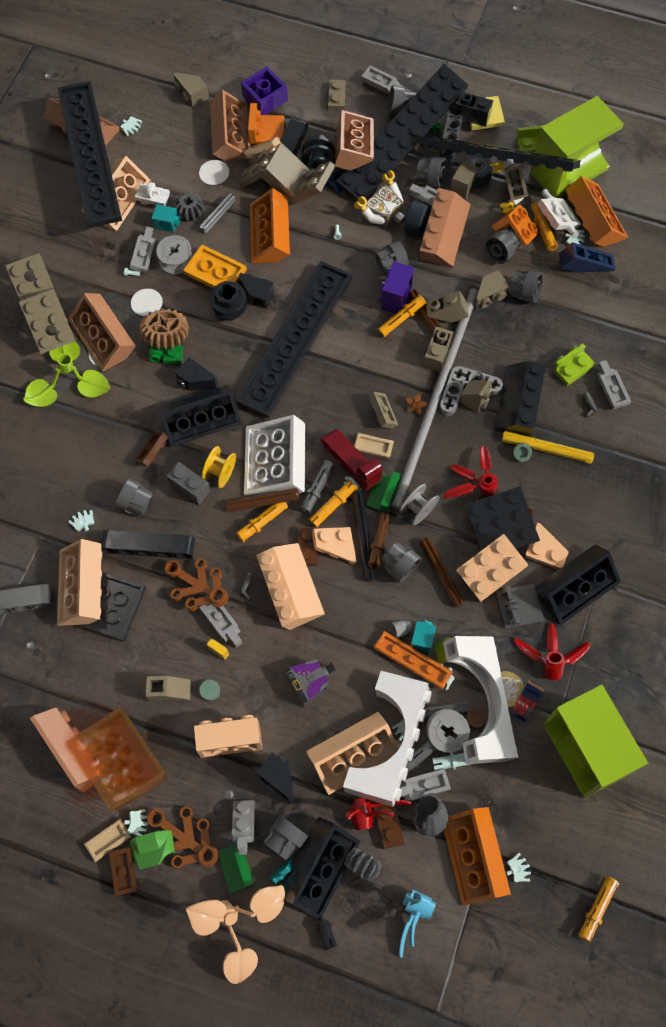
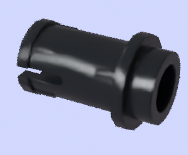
(326, 934)

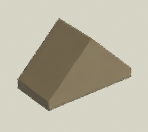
(464, 179)

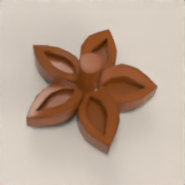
(415, 404)

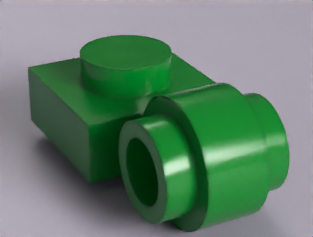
(169, 356)

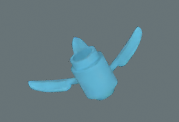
(417, 905)

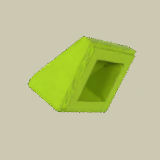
(440, 652)

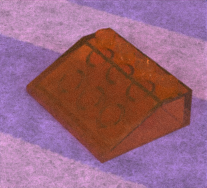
(117, 759)

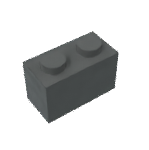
(188, 483)

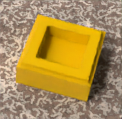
(218, 649)

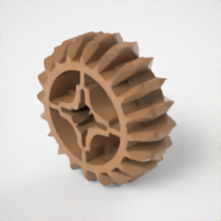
(164, 329)

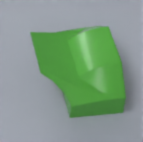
(151, 848)

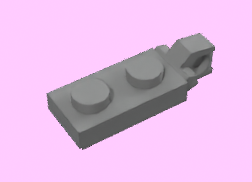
(379, 79)
(423, 194)
(143, 251)
(612, 386)
(222, 623)
(427, 783)
(243, 824)

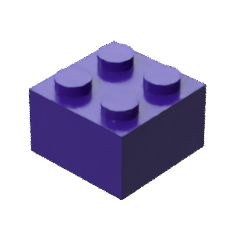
(264, 90)
(397, 287)

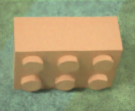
(492, 568)
(228, 736)

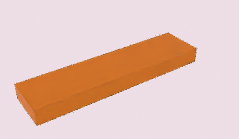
(413, 660)

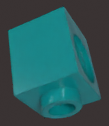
(165, 218)
(423, 636)

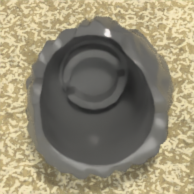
(430, 815)

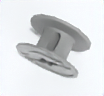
(174, 254)
(419, 504)
(446, 742)

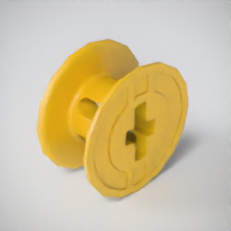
(219, 466)

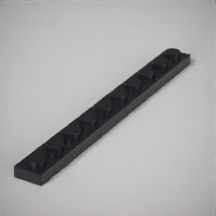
(501, 153)

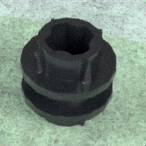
(317, 151)
(228, 300)

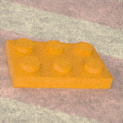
(213, 268)

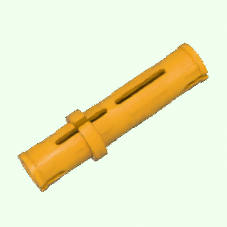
(545, 230)
(402, 315)
(338, 497)
(255, 525)
(594, 916)

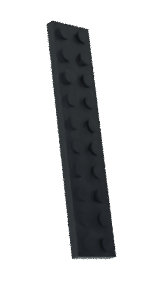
(399, 135)
(89, 155)
(294, 339)

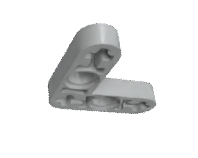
(460, 383)

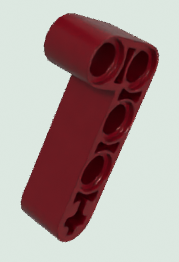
(362, 471)

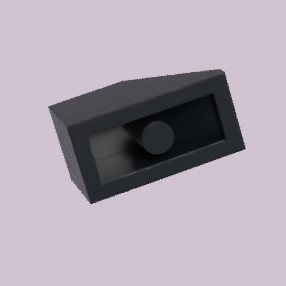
(195, 376)

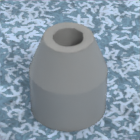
(401, 628)

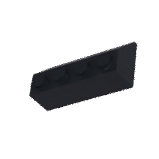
(520, 398)
(199, 415)
(578, 583)
(319, 868)

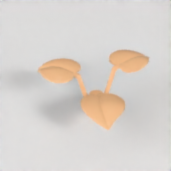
(208, 914)

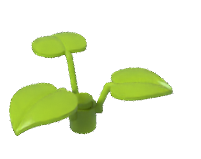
(92, 383)

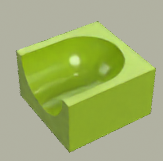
(575, 137)
(594, 741)

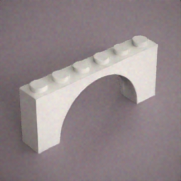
(480, 658)
(384, 781)

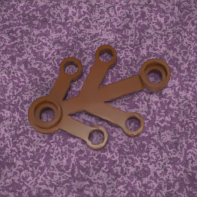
(198, 586)
(186, 839)

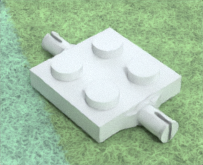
(559, 213)

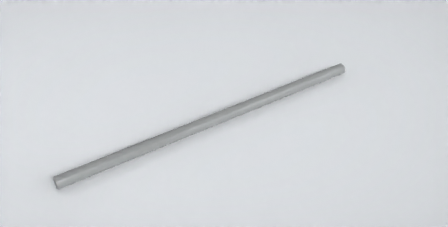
(432, 406)

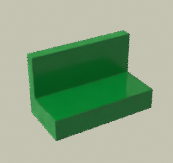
(383, 493)
(235, 869)

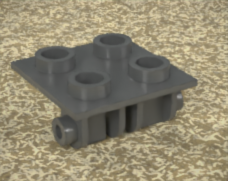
(519, 606)

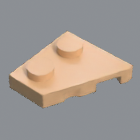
(335, 542)
(547, 551)

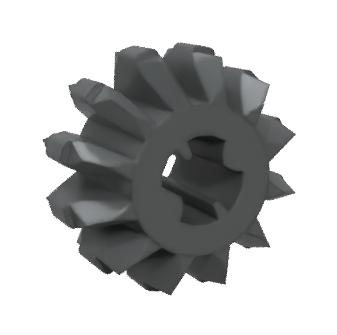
(189, 206)
(363, 864)

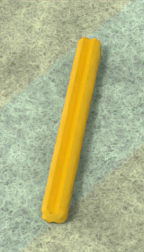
(549, 447)

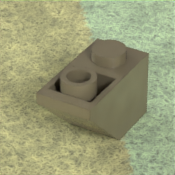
(191, 87)
(491, 289)
(448, 307)
(438, 349)
(476, 394)
(167, 688)

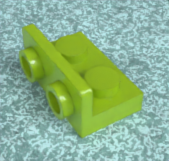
(527, 138)
(573, 365)

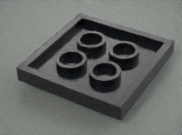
(503, 514)
(118, 606)

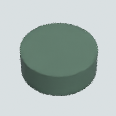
(522, 452)
(210, 690)

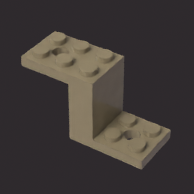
(286, 173)
(40, 303)

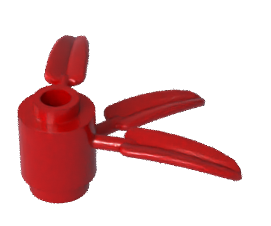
(487, 482)
(554, 661)
(363, 815)

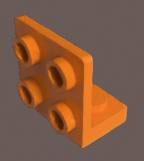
(264, 126)
(520, 223)

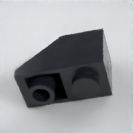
(475, 108)
(257, 290)

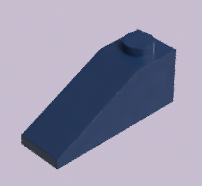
(585, 259)

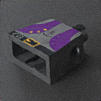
(310, 680)

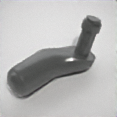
(589, 401)
(246, 583)

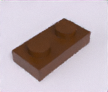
(151, 448)
(306, 545)
(389, 828)
(123, 871)

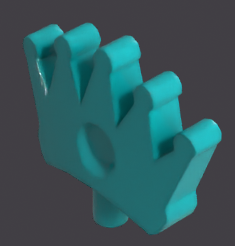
(281, 872)

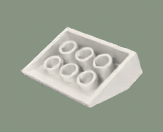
(275, 456)

